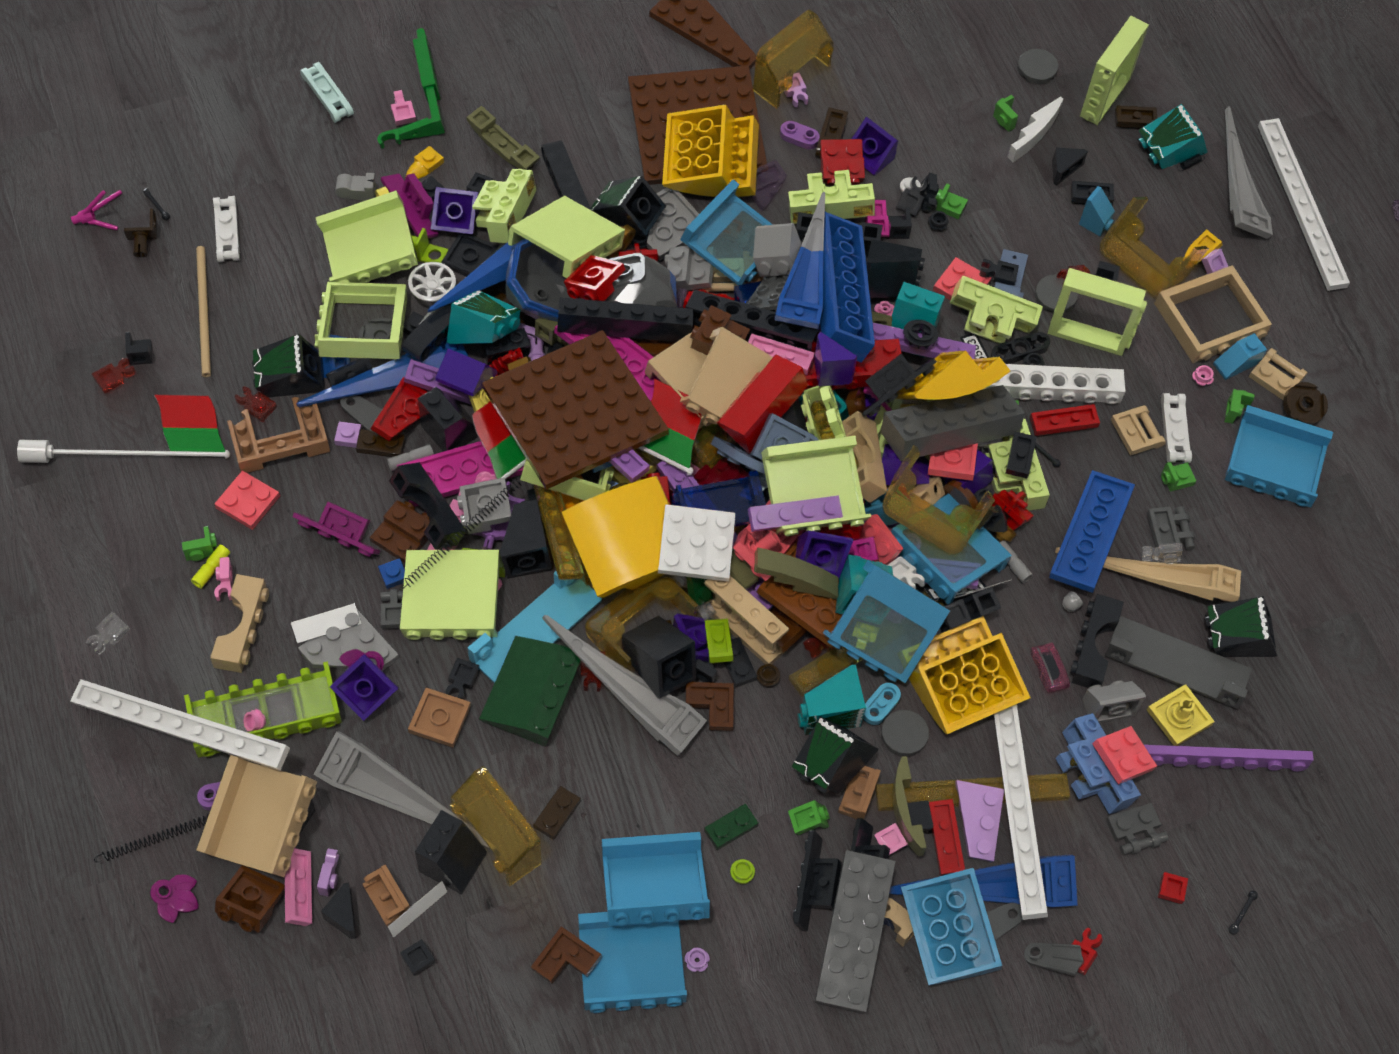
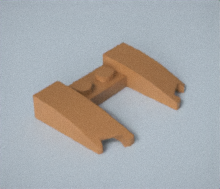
(253, 452)

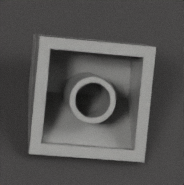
(775, 249)
(1113, 701)

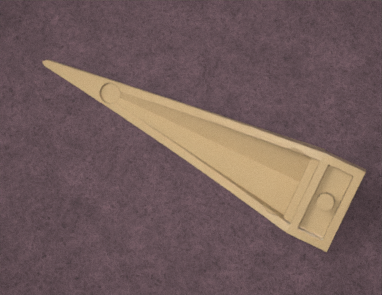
(1196, 579)

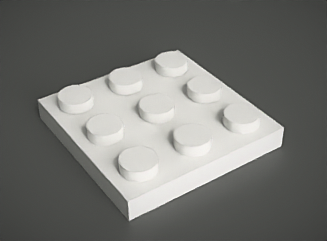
(696, 543)

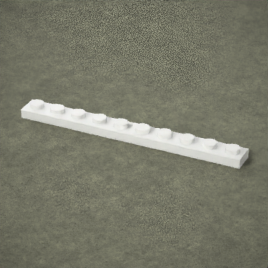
(1303, 205)
(181, 725)
(1020, 814)

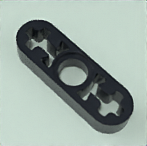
(1025, 341)

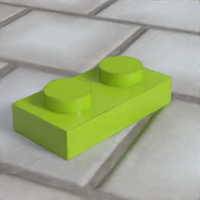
(718, 640)

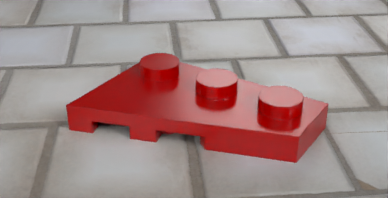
(399, 411)

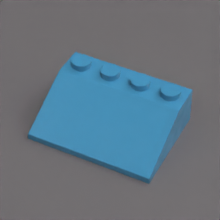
(951, 927)

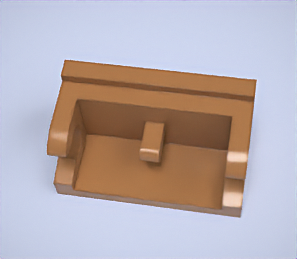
(859, 793)
(385, 895)

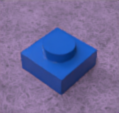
(392, 573)

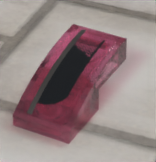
(1050, 667)

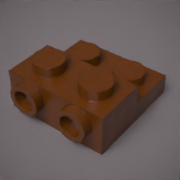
(711, 320)
(401, 530)
(249, 899)

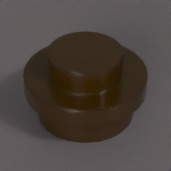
(768, 675)

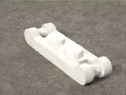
(226, 229)
(1175, 428)

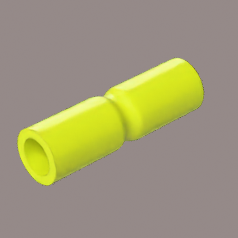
(208, 569)

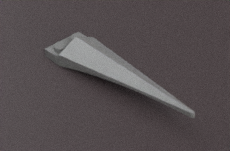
(1244, 199)
(664, 718)
(365, 774)

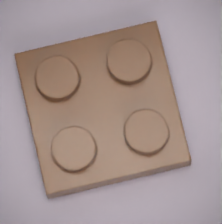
(439, 717)

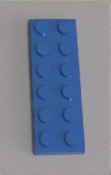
(1092, 531)

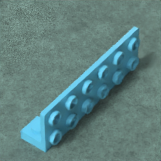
(563, 601)

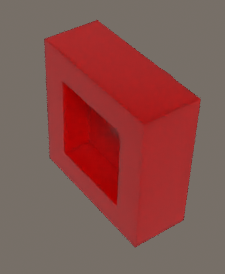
(1173, 888)

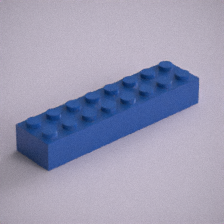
(846, 294)

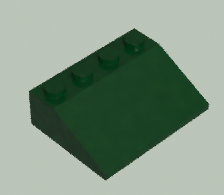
(531, 689)

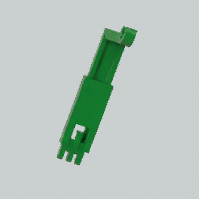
(426, 126)

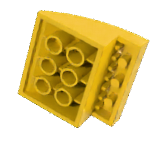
(709, 151)
(955, 377)
(620, 535)
(967, 676)

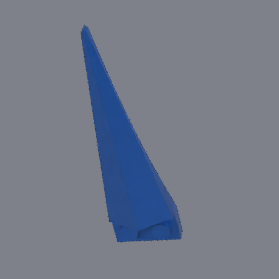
(486, 275)
(381, 377)
(1000, 882)

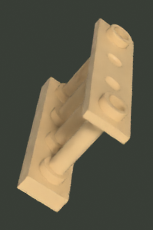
(747, 619)

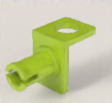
(423, 248)

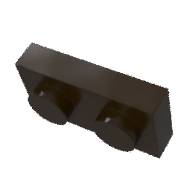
(1134, 116)
(374, 444)
(557, 812)

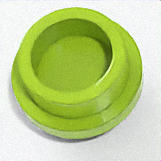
(742, 871)

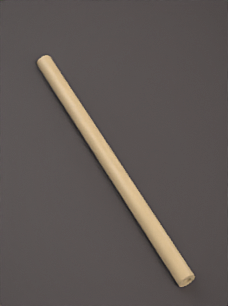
(203, 312)

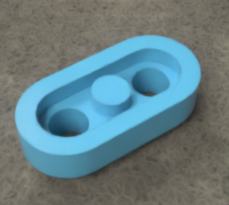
(880, 705)

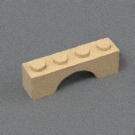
(868, 455)
(232, 650)

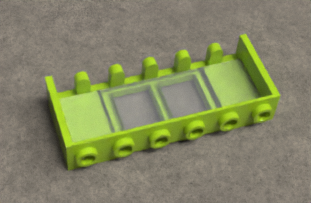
(288, 706)

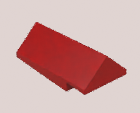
(768, 392)

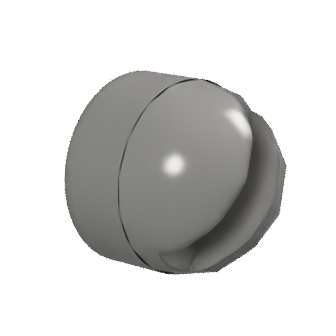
(1072, 602)

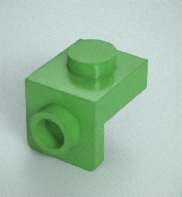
(1004, 114)
(200, 548)

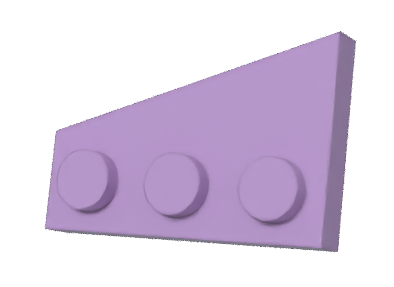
(981, 818)

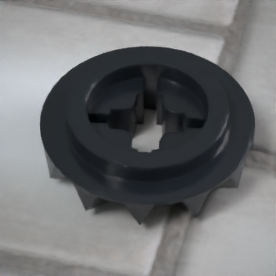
(927, 330)

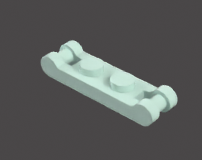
(327, 91)

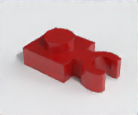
(1087, 950)

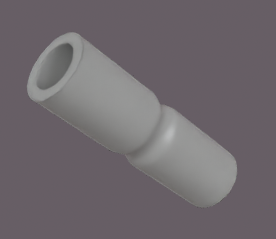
(412, 455)
(1017, 565)

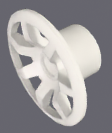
(431, 285)

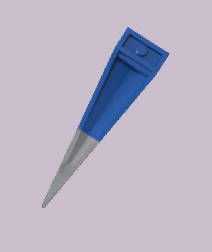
(803, 292)

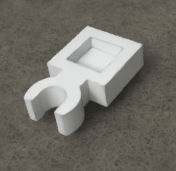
(906, 572)

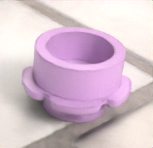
(701, 955)

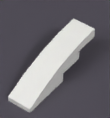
(1037, 127)

